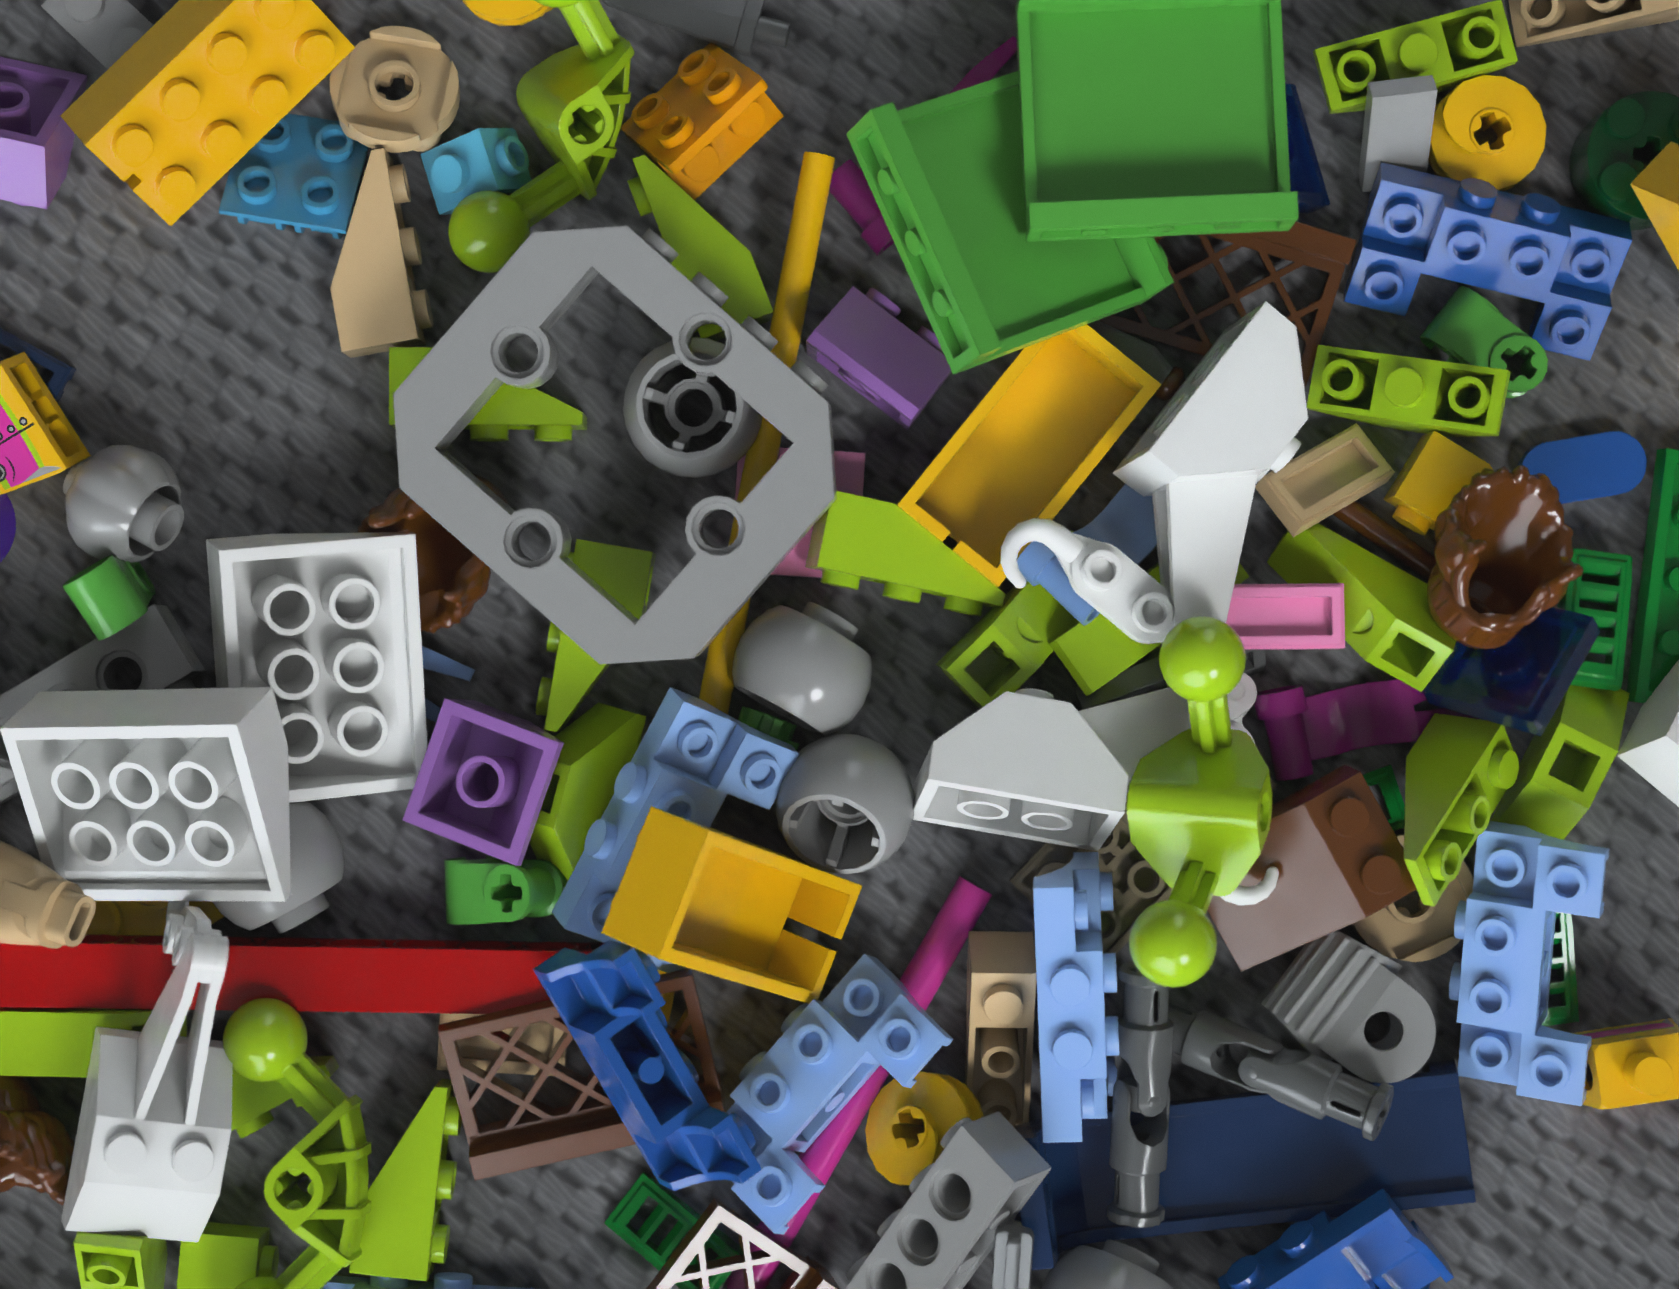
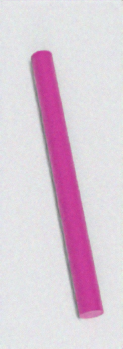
(922, 981)

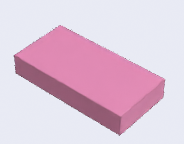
(1288, 616)

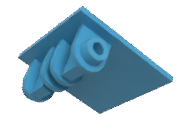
(298, 177)

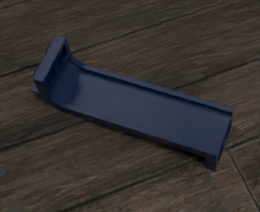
(1258, 1164)

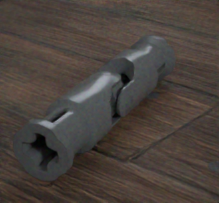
(1287, 1075)
(1141, 1086)

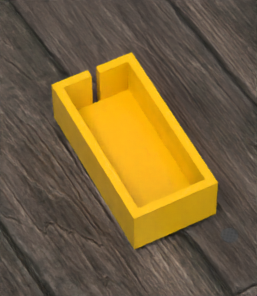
(203, 93)
(1028, 444)
(724, 907)

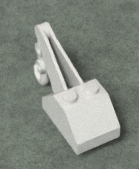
(1202, 469)
(1055, 771)
(158, 1104)

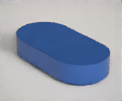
(1589, 465)

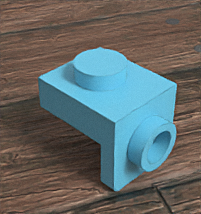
(474, 163)

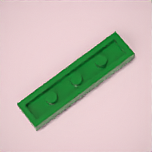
(1657, 614)

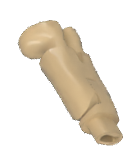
(39, 903)

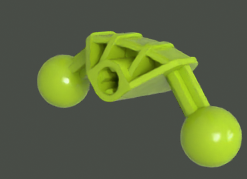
(576, 112)
(1196, 805)
(269, 1044)

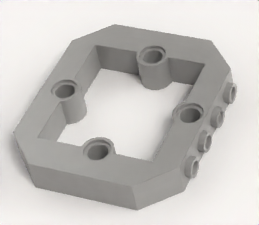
(472, 365)

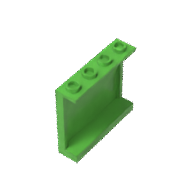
(1153, 118)
(957, 215)

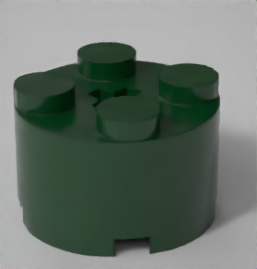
(1604, 150)

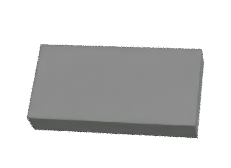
(1397, 126)

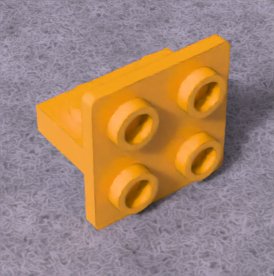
(703, 118)

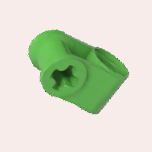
(1479, 335)
(110, 594)
(499, 891)

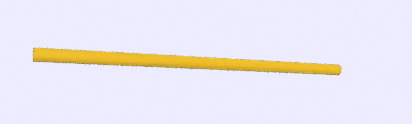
(787, 328)

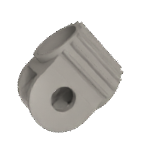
(1332, 995)

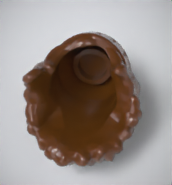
(1499, 557)
(448, 572)
(32, 1143)

